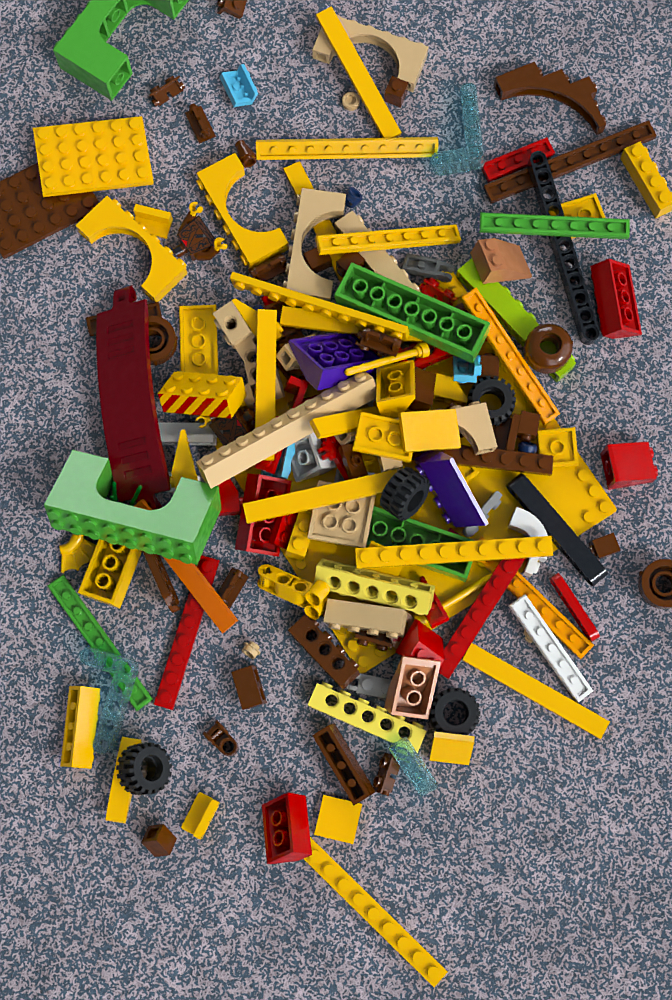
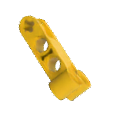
(294, 589)

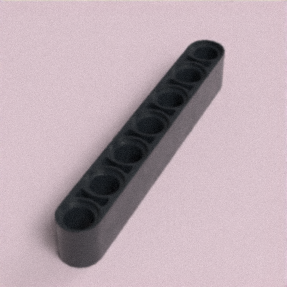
(562, 535)

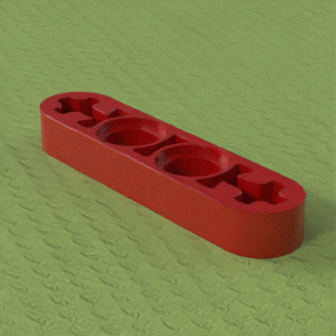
(574, 607)

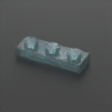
(413, 766)

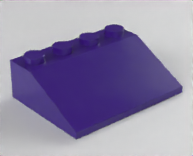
(327, 356)
(450, 490)

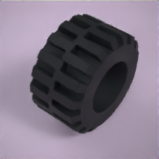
(497, 388)
(405, 493)
(466, 700)
(130, 769)

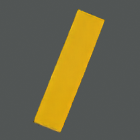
(120, 799)

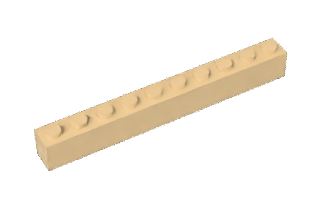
(285, 429)

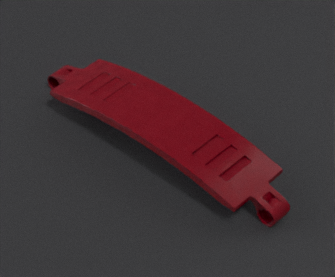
(129, 399)

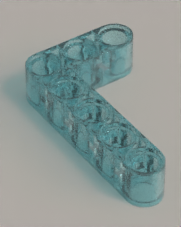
(474, 133)
(114, 694)

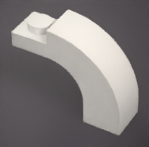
(529, 526)

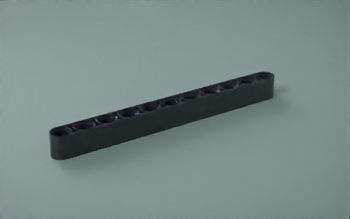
(561, 256)

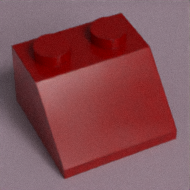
(421, 643)

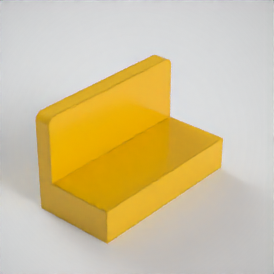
(155, 220)
(200, 815)

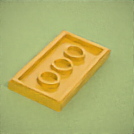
(198, 339)

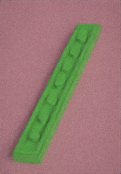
(554, 225)
(94, 634)

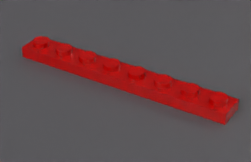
(478, 614)
(184, 641)

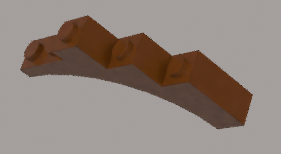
(556, 86)

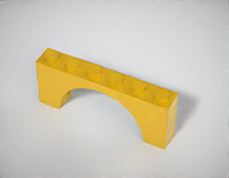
(109, 219)
(254, 246)

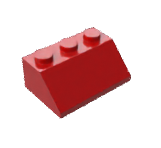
(286, 829)

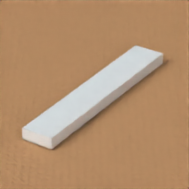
(550, 648)

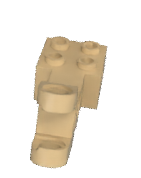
(242, 338)

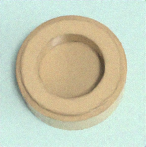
(350, 101)

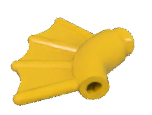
(76, 553)

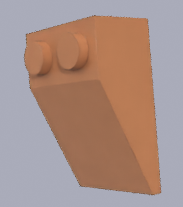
(499, 261)
(412, 687)

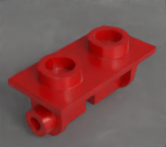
(432, 288)

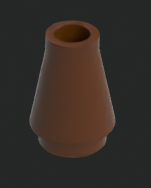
(245, 154)

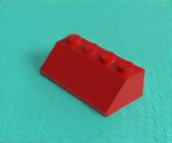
(615, 299)
(256, 535)

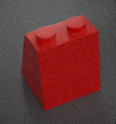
(628, 464)

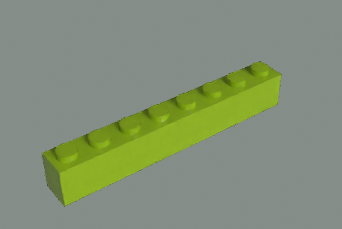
(508, 312)

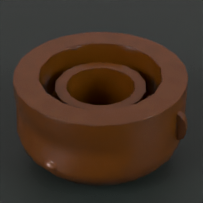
(167, 348)
(542, 361)
(647, 584)

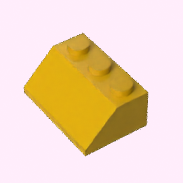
(395, 388)

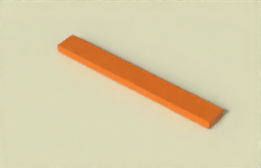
(200, 589)

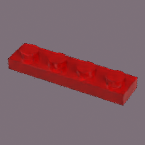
(515, 160)

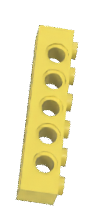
(383, 582)
(355, 719)

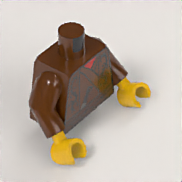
(196, 238)
(230, 429)

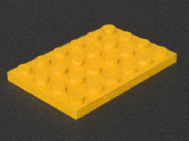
(92, 156)

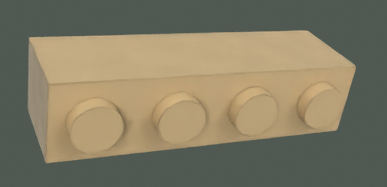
(365, 617)

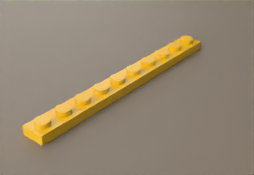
(346, 148)
(325, 308)
(453, 552)
(375, 915)

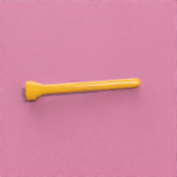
(420, 350)
(457, 597)

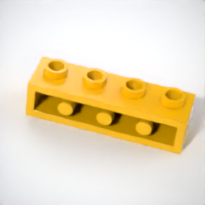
(647, 179)
(80, 727)

